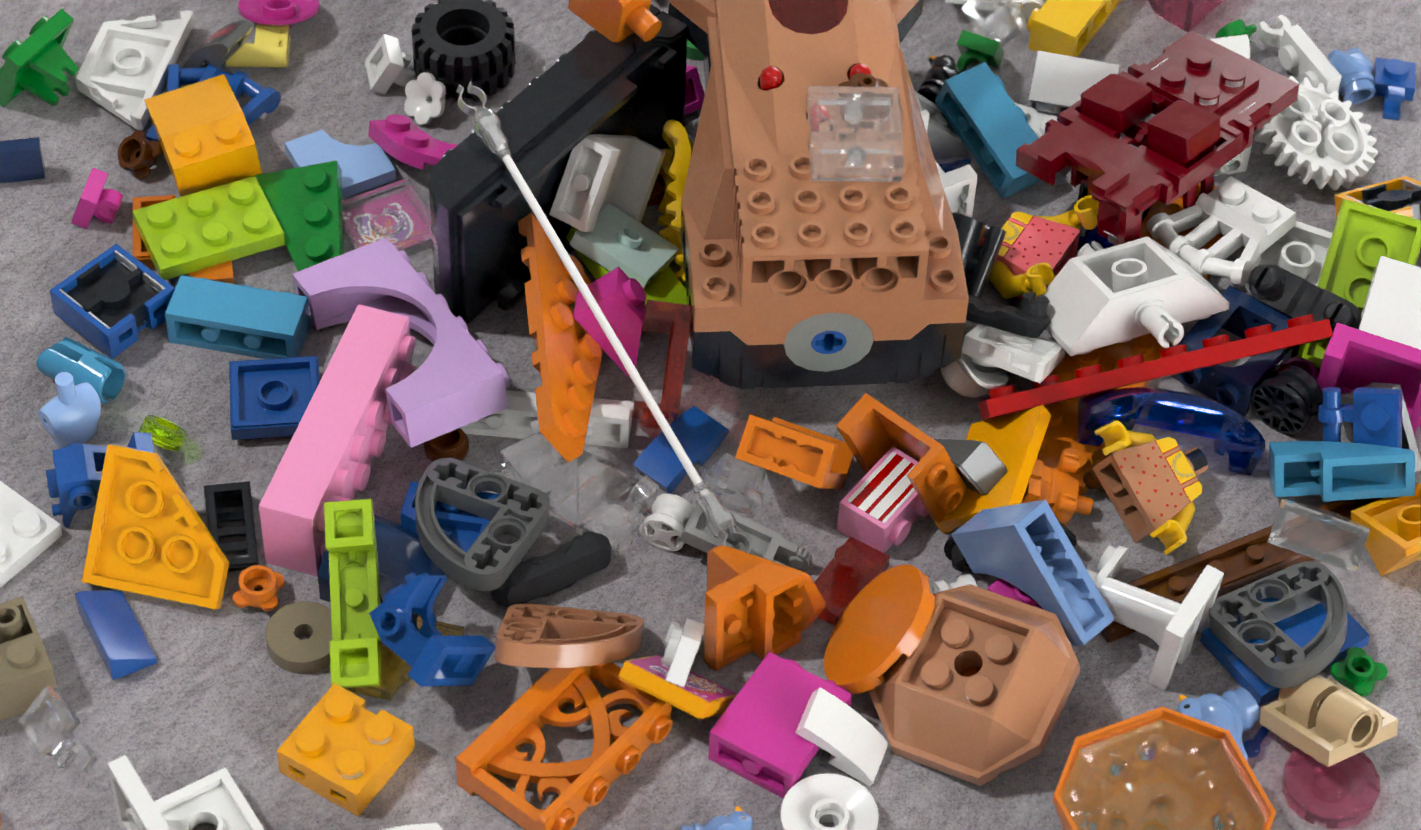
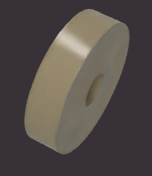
(297, 654)

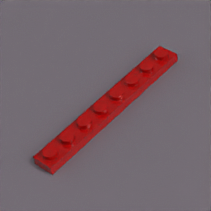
(1172, 362)

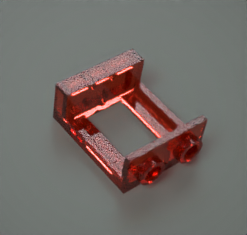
(672, 320)

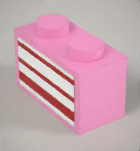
(882, 503)

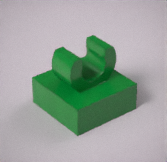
(978, 49)

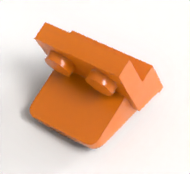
(754, 606)

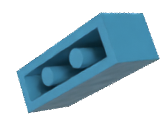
(988, 126)
(237, 318)

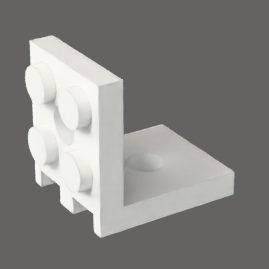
(208, 800)

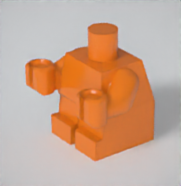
(1058, 488)

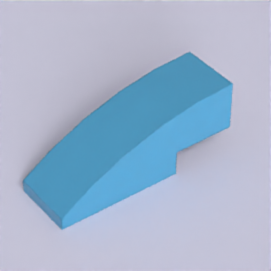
(1340, 470)

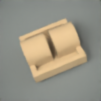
(1327, 720)

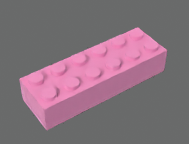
(335, 438)

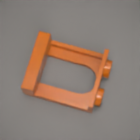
(795, 452)

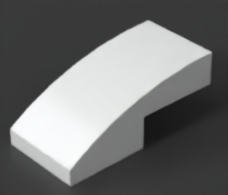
(844, 734)

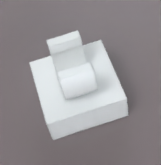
(388, 65)

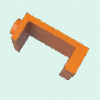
(874, 428)

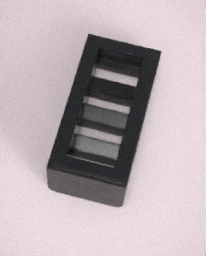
(231, 496)

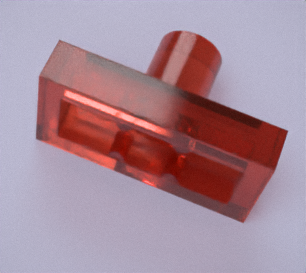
(847, 574)

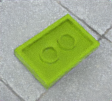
(208, 228)

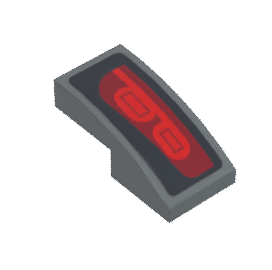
(220, 45)

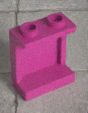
(1363, 358)
(760, 725)

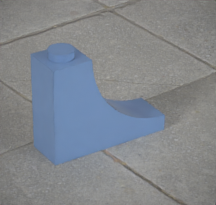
(1035, 555)

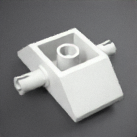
(1126, 294)

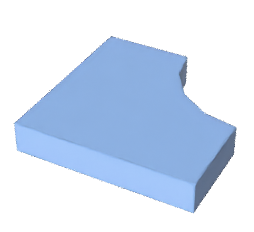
(360, 165)

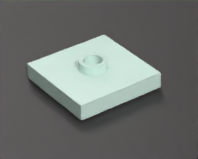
(625, 244)

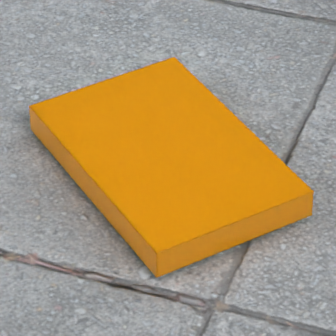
(1016, 443)

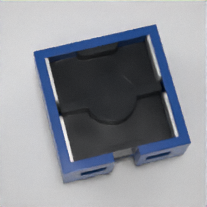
(112, 300)

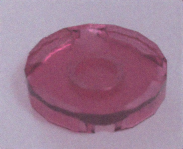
(1332, 794)

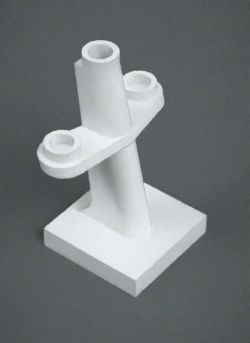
(1161, 619)

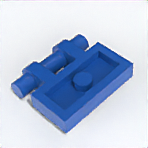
(1374, 415)

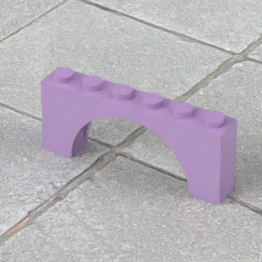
(456, 379)

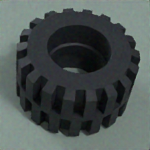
(465, 44)

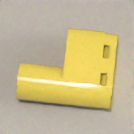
(268, 51)

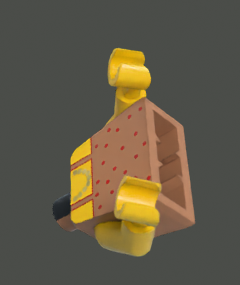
(1150, 483)

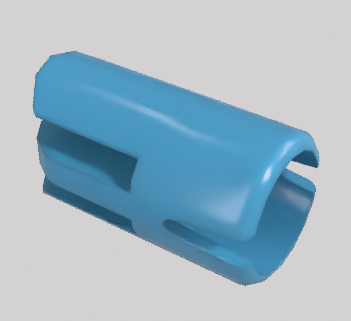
(85, 366)

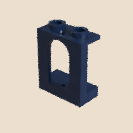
(1235, 384)

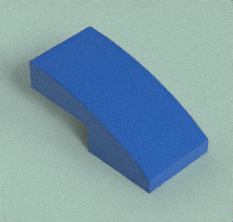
(699, 438)

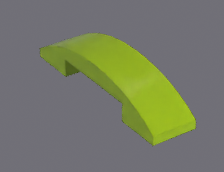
(353, 593)

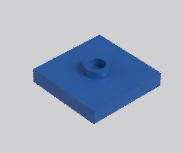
(270, 395)

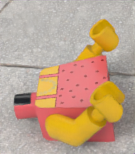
(1039, 248)

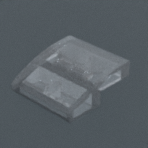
(855, 133)

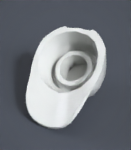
(971, 378)

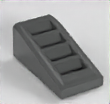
(975, 464)

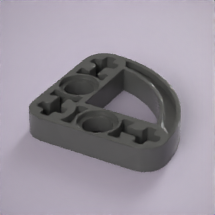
(516, 511)
(1298, 589)

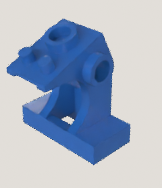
(76, 477)
(433, 657)

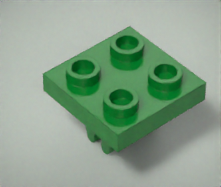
(39, 62)

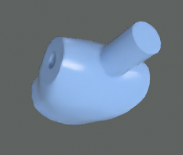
(72, 413)

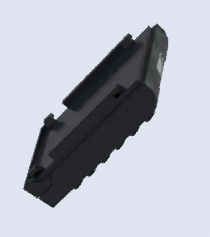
(589, 90)

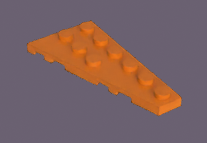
(565, 352)

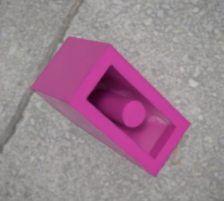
(623, 306)

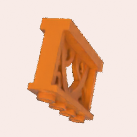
(591, 777)

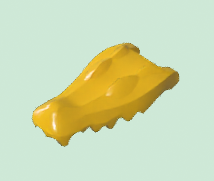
(674, 175)

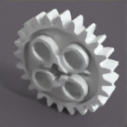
(1320, 139)

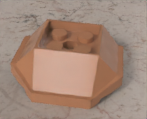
(983, 720)

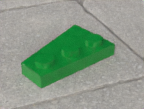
(308, 210)

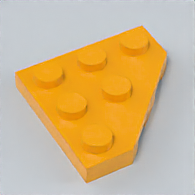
(150, 535)

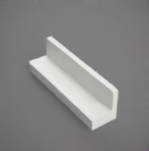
(607, 425)

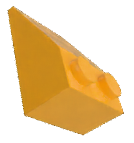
(204, 135)

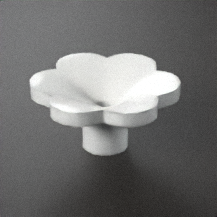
(424, 98)

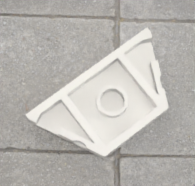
(132, 64)
(1013, 352)

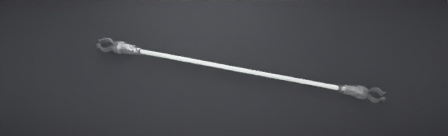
(488, 127)

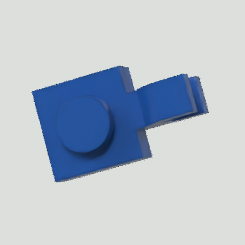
(1394, 82)

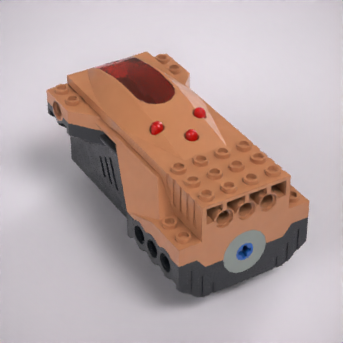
(798, 272)

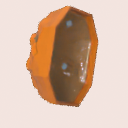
(1160, 776)

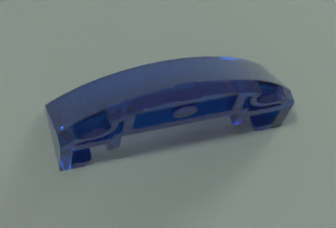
(1173, 412)

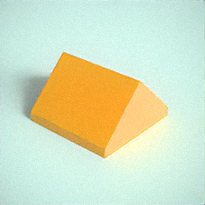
(1394, 530)

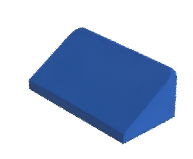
(115, 632)

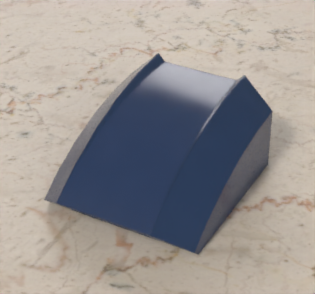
(398, 556)

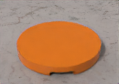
(878, 627)

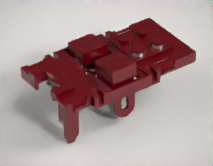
(1204, 116)

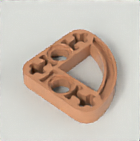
(565, 636)

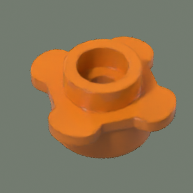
(257, 578)

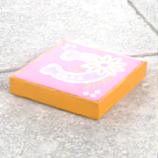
(697, 697)

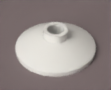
(831, 800)

